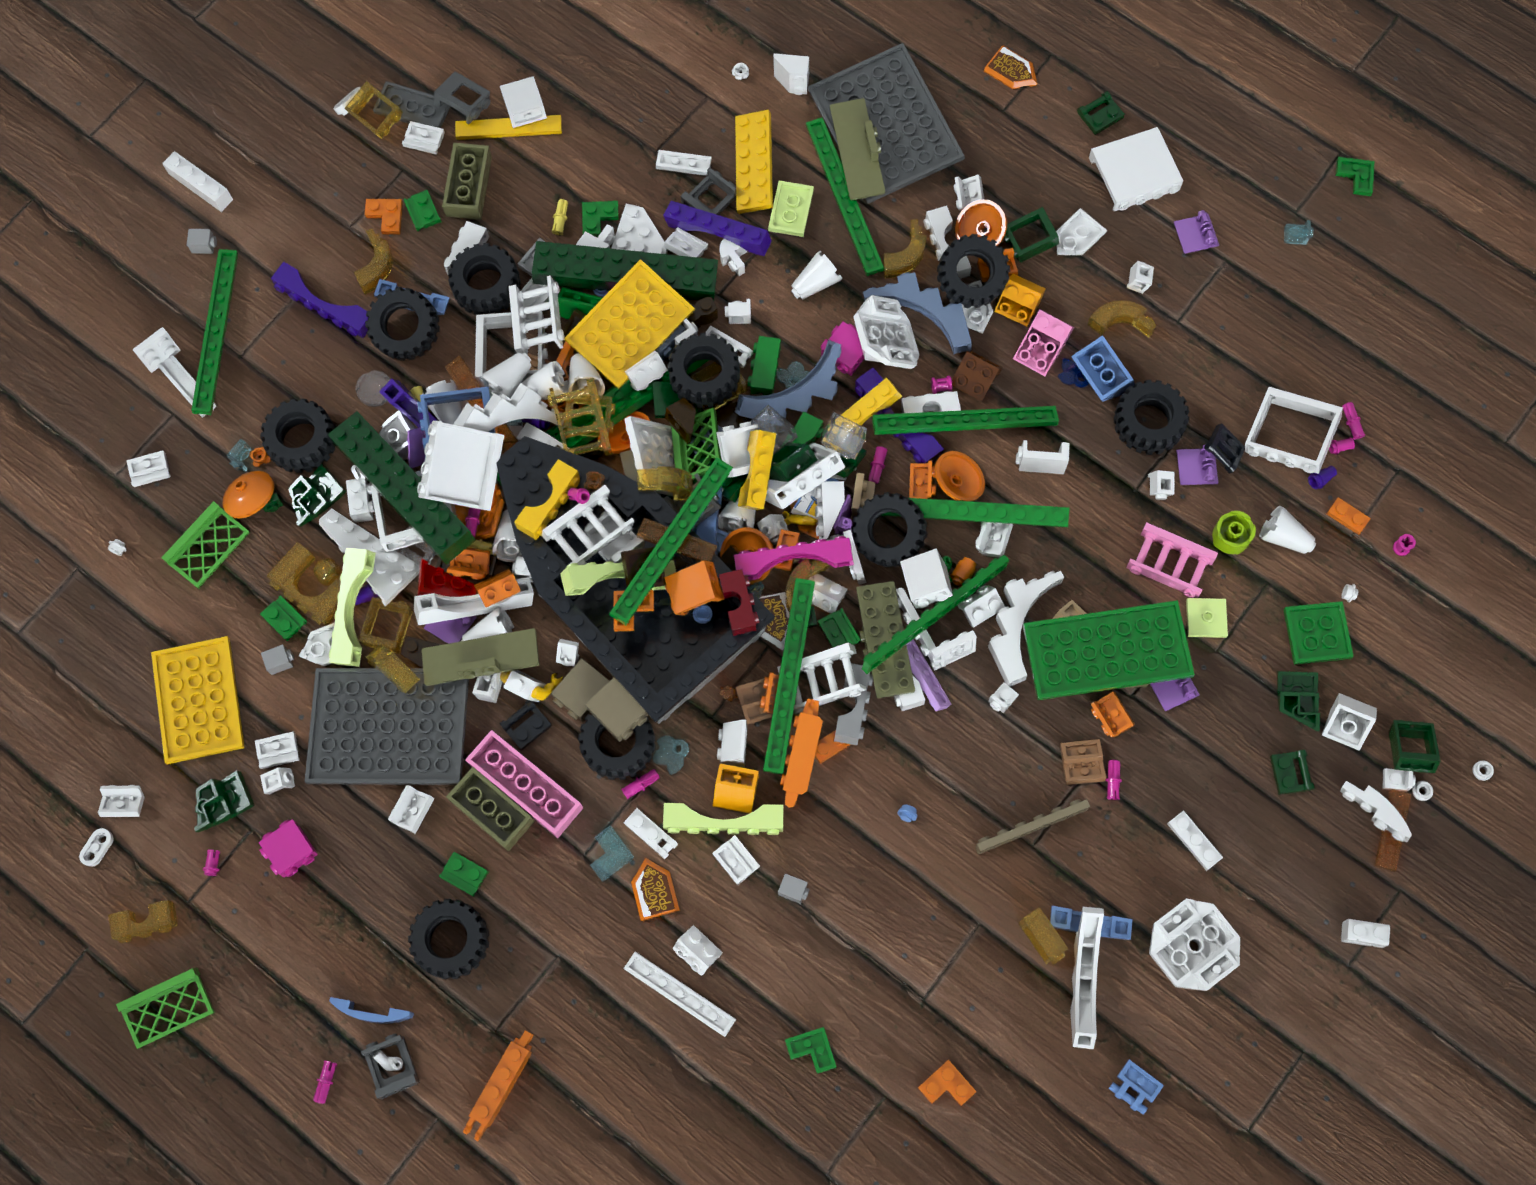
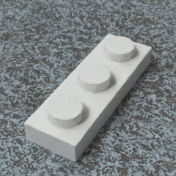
(683, 162)
(1195, 840)

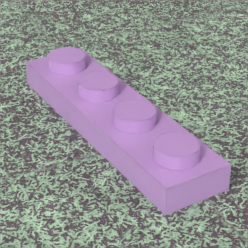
(926, 678)

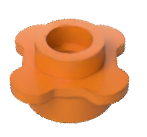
(259, 452)

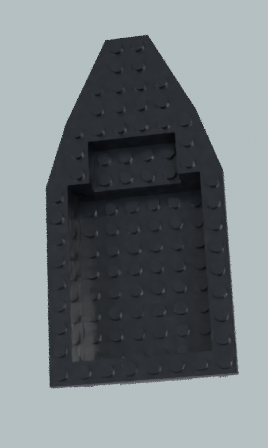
(666, 653)

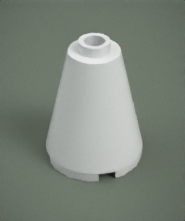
(815, 277)
(581, 370)
(507, 375)
(548, 377)
(446, 411)
(736, 517)
(1287, 532)
(505, 543)
(493, 624)

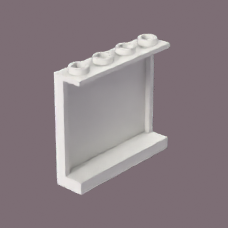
(1137, 168)
(460, 465)

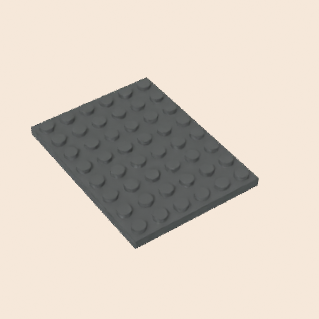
(907, 119)
(380, 736)

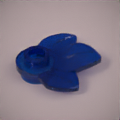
(1071, 374)

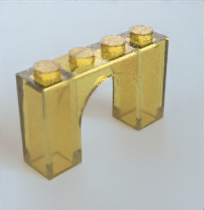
(286, 577)

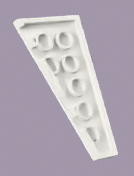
(391, 569)

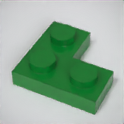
(1360, 170)
(596, 212)
(813, 1043)

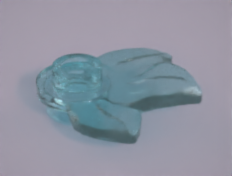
(791, 375)
(668, 755)

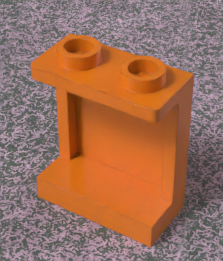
(693, 587)
(497, 588)

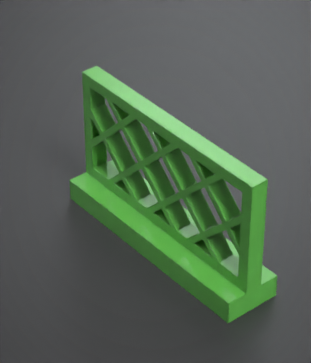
(683, 450)
(195, 532)
(157, 992)

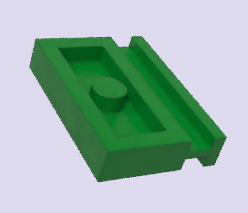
(422, 210)
(283, 618)
(838, 629)
(463, 874)

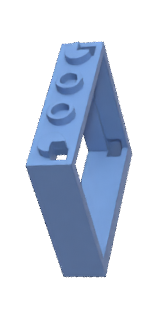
(447, 397)

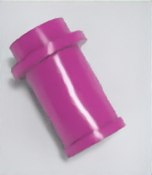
(1341, 445)
(580, 495)
(211, 863)

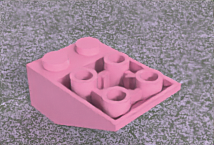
(1043, 342)

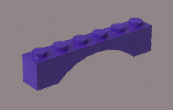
(692, 219)
(290, 281)
(404, 401)
(921, 445)

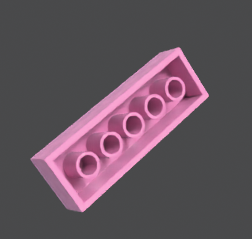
(524, 784)

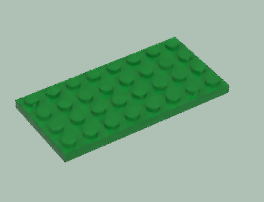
(1108, 650)

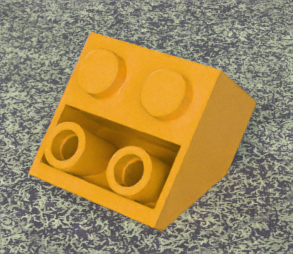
(1019, 299)
(735, 788)

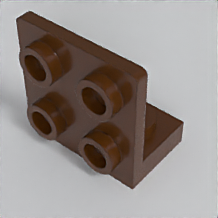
(975, 375)

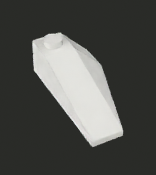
(395, 434)

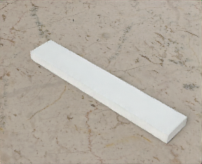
(679, 994)

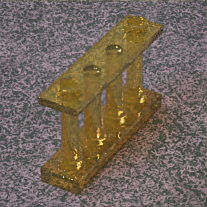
(593, 409)

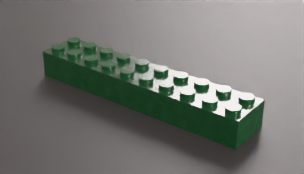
(604, 267)
(399, 486)

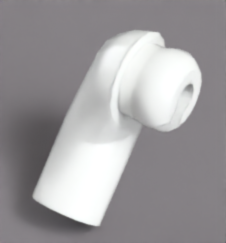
(388, 1063)

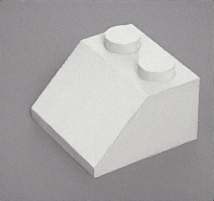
(792, 72)
(1349, 721)
(733, 743)

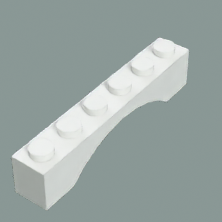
(438, 608)

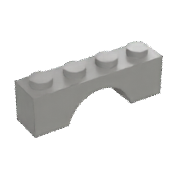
(849, 725)

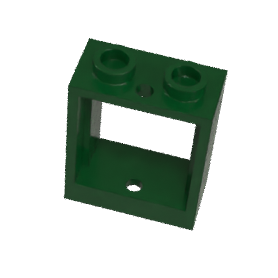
(1039, 247)
(787, 458)
(1414, 761)

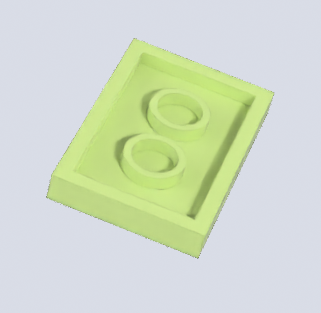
(791, 208)

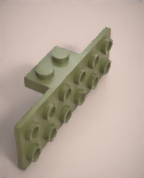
(858, 148)
(880, 622)
(480, 657)

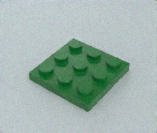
(1318, 633)

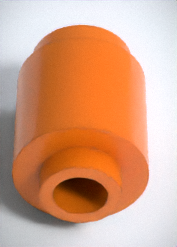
(963, 571)

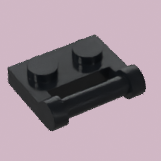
(1228, 444)
(529, 729)

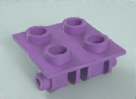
(1196, 233)
(415, 447)
(1196, 467)
(843, 521)
(450, 630)
(1174, 692)

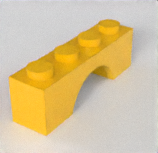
(878, 398)
(755, 487)
(535, 519)

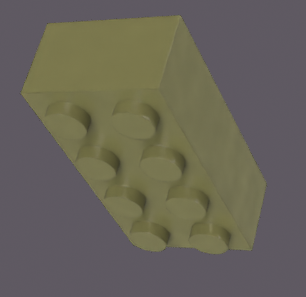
(467, 181)
(490, 809)

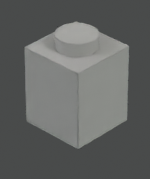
(201, 241)
(277, 659)
(793, 889)

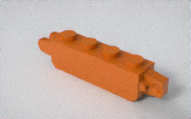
(803, 752)
(500, 1084)

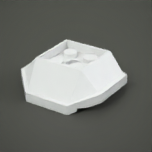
(886, 333)
(1216, 941)

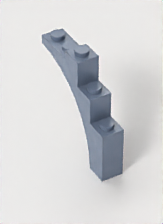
(929, 303)
(797, 397)

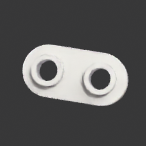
(339, 107)
(95, 847)

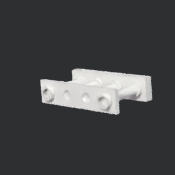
(518, 315)
(570, 518)
(826, 659)

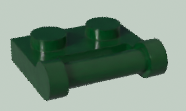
(1103, 118)
(1286, 775)

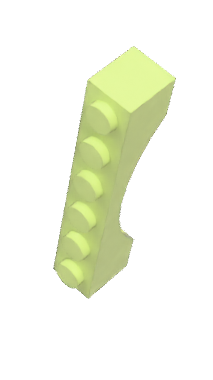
(356, 569)
(580, 578)
(680, 817)

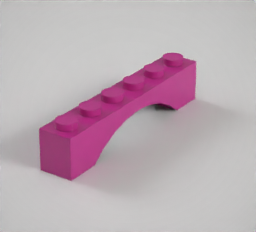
(833, 552)

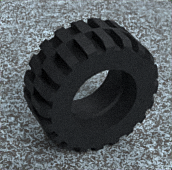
(989, 254)
(478, 259)
(385, 307)
(698, 349)
(1155, 395)
(285, 418)
(872, 511)
(615, 766)
(426, 924)

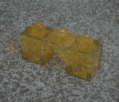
(160, 918)

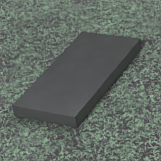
(415, 104)

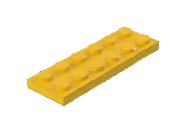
(753, 162)

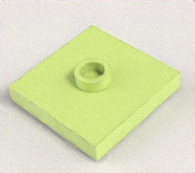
(1206, 617)

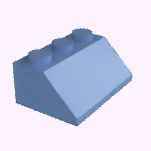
(1103, 369)

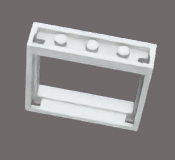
(503, 320)
(1300, 404)
(825, 467)
(399, 539)

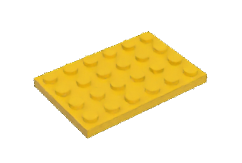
(629, 323)
(197, 700)

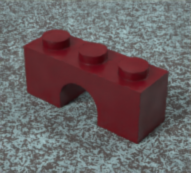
(735, 585)

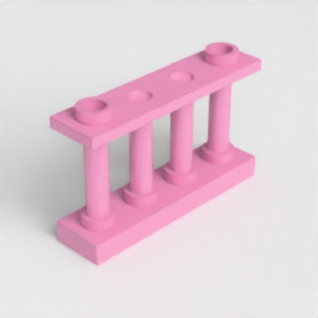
(1185, 547)

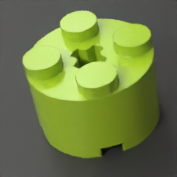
(1231, 542)

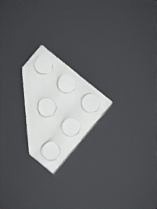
(638, 232)

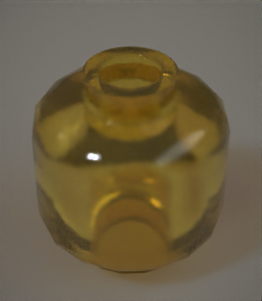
(327, 571)

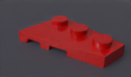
(441, 583)

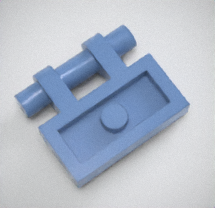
(1139, 1081)

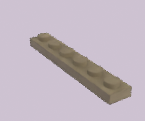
(1023, 828)

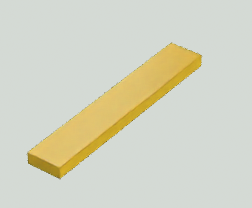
(503, 128)

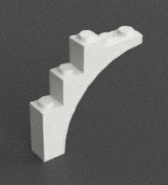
(501, 409)
(1021, 598)
(1085, 978)

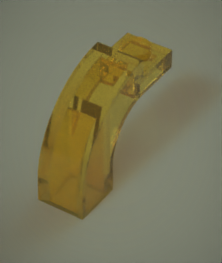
(908, 259)
(379, 266)
(1121, 312)
(668, 479)
(802, 571)
(392, 668)

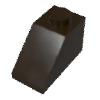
(681, 418)

